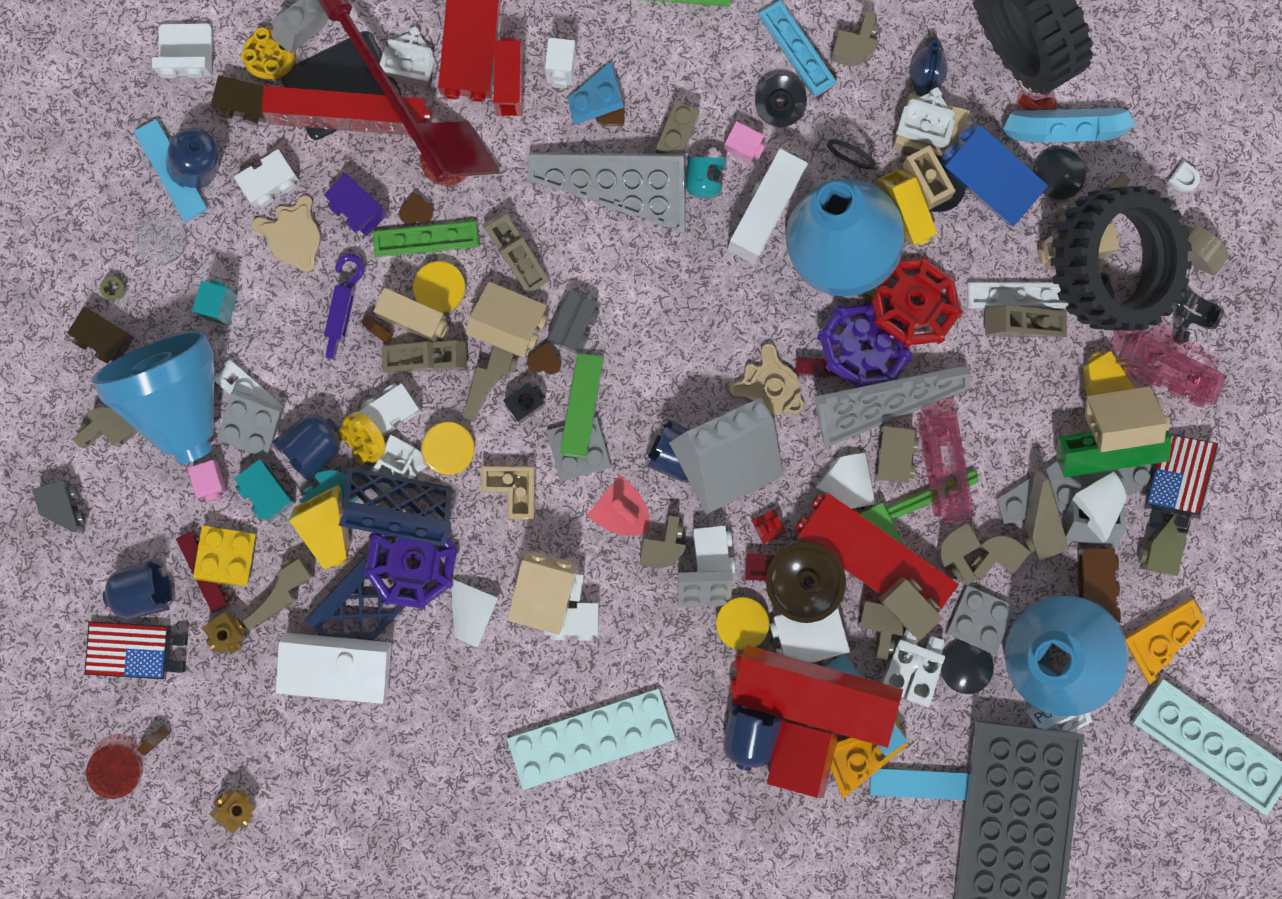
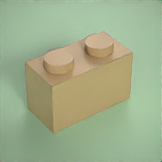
(930, 176)

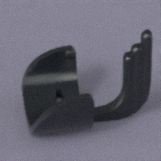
(1205, 308)

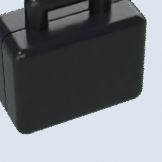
(337, 70)

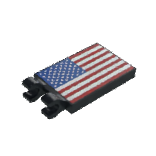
(1182, 482)
(131, 650)

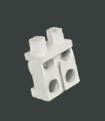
(920, 662)

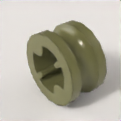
(119, 293)

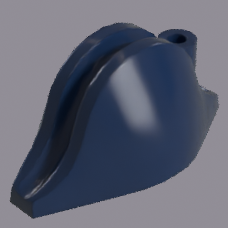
(928, 67)

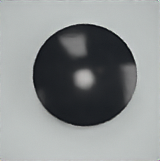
(1062, 173)
(967, 668)

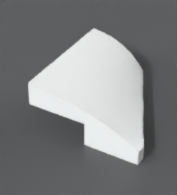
(406, 466)
(1102, 504)
(471, 612)

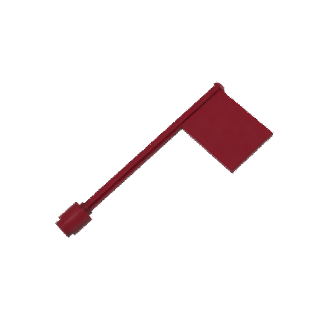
(447, 147)

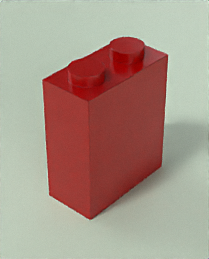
(508, 77)
(802, 759)

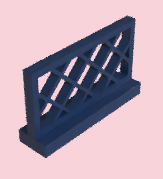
(395, 521)
(343, 592)

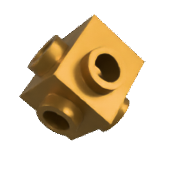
(216, 633)
(223, 810)

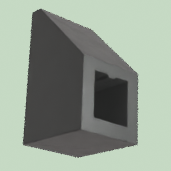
(59, 505)

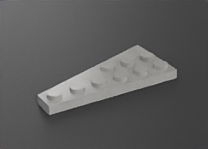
(626, 182)
(867, 407)
(1015, 503)

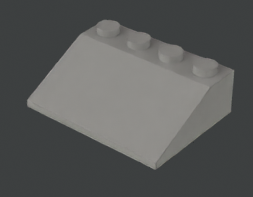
(730, 455)

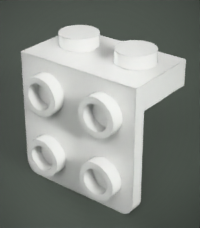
(184, 51)

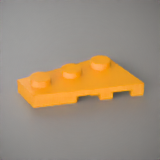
(1162, 637)
(857, 761)

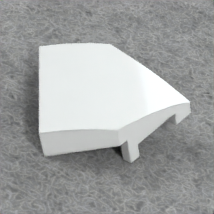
(408, 59)
(927, 120)
(849, 481)

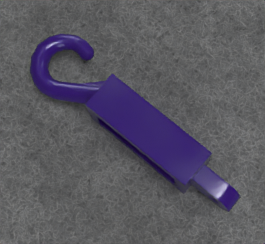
(341, 305)

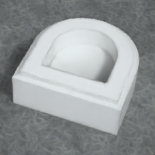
(1185, 177)

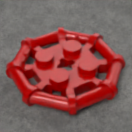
(917, 316)

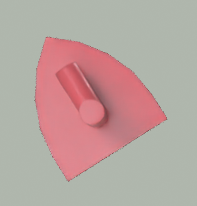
(621, 510)

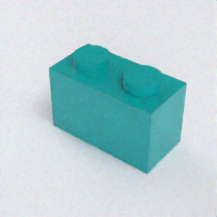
(215, 301)
(263, 491)

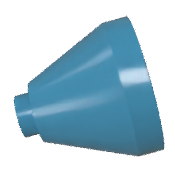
(845, 237)
(165, 393)
(1085, 633)

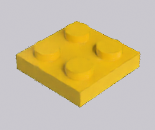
(224, 556)

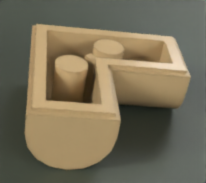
(517, 482)

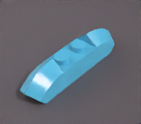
(1068, 125)

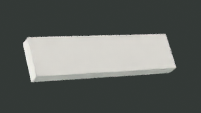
(1024, 294)

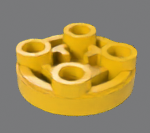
(266, 57)
(439, 286)
(362, 438)
(447, 448)
(742, 623)

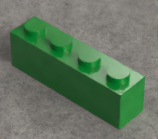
(1080, 455)

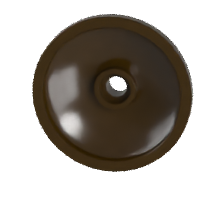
(788, 585)

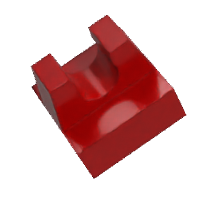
(768, 526)

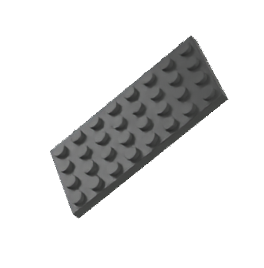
(1019, 812)

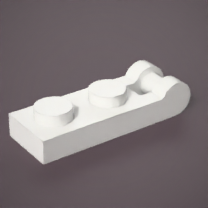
(243, 384)

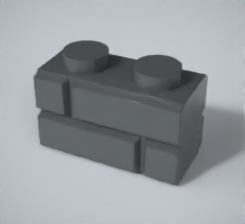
(572, 322)

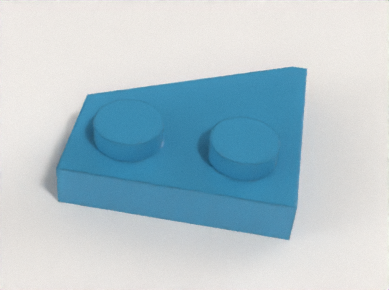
(596, 96)

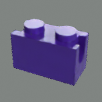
(355, 204)

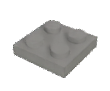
(250, 423)
(573, 467)
(704, 588)
(980, 619)

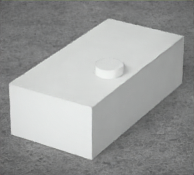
(767, 206)
(333, 667)

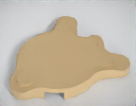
(293, 235)
(771, 381)

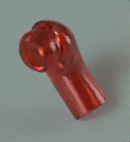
(1030, 104)

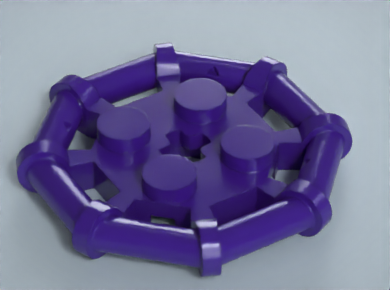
(852, 356)
(414, 578)

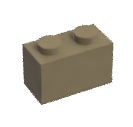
(678, 129)
(896, 454)
(910, 608)

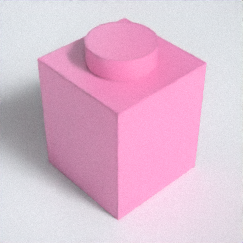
(744, 143)
(207, 481)

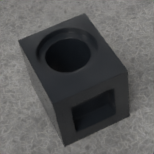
(520, 413)

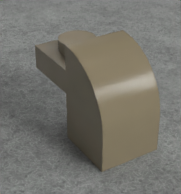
(856, 49)
(1207, 250)
(107, 423)
(953, 548)
(999, 549)
(660, 553)
(879, 618)

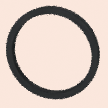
(838, 142)

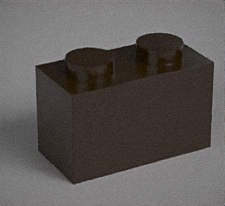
(238, 99)
(100, 335)

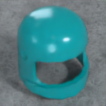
(697, 180)

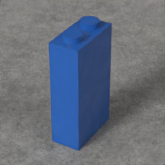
(992, 174)

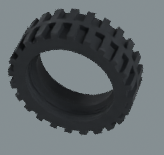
(1038, 39)
(1163, 267)

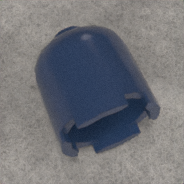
(192, 158)
(309, 444)
(662, 455)
(138, 590)
(750, 737)

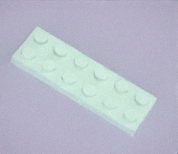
(590, 739)
(1211, 746)

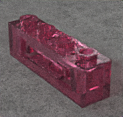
(1141, 349)
(953, 509)

